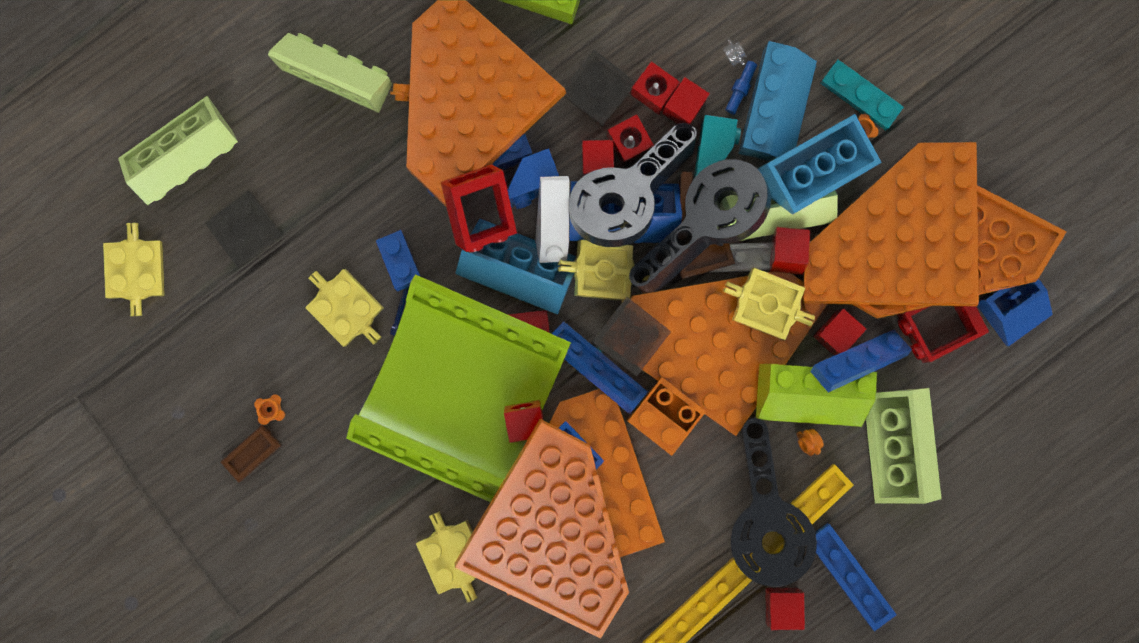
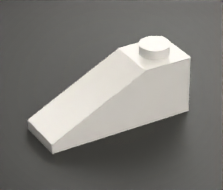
(553, 219)

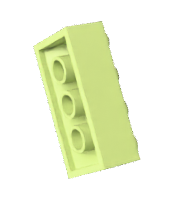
(331, 71)
(177, 151)
(816, 214)
(903, 447)

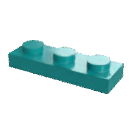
(861, 95)

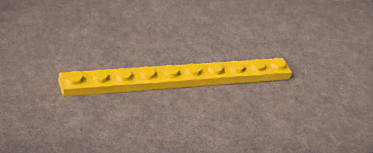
(731, 580)

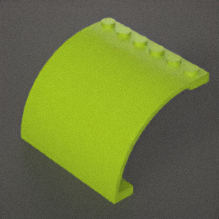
(448, 388)

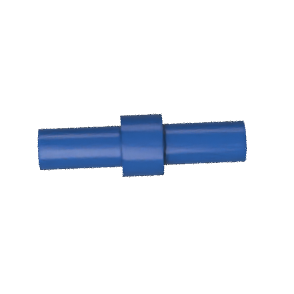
(741, 87)

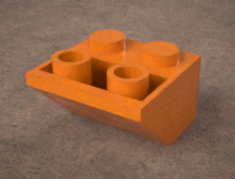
(666, 416)

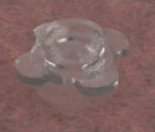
(735, 53)

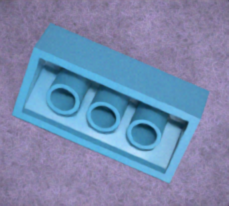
(777, 102)
(820, 165)
(516, 270)

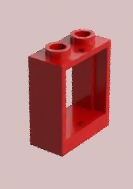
(471, 182)
(970, 318)

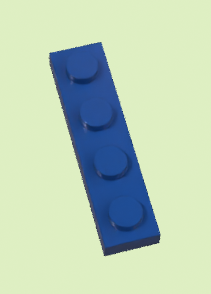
(860, 360)
(600, 370)
(852, 578)

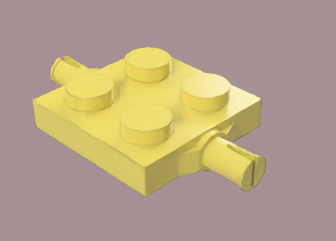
(133, 269)
(601, 271)
(768, 303)
(344, 307)
(442, 551)

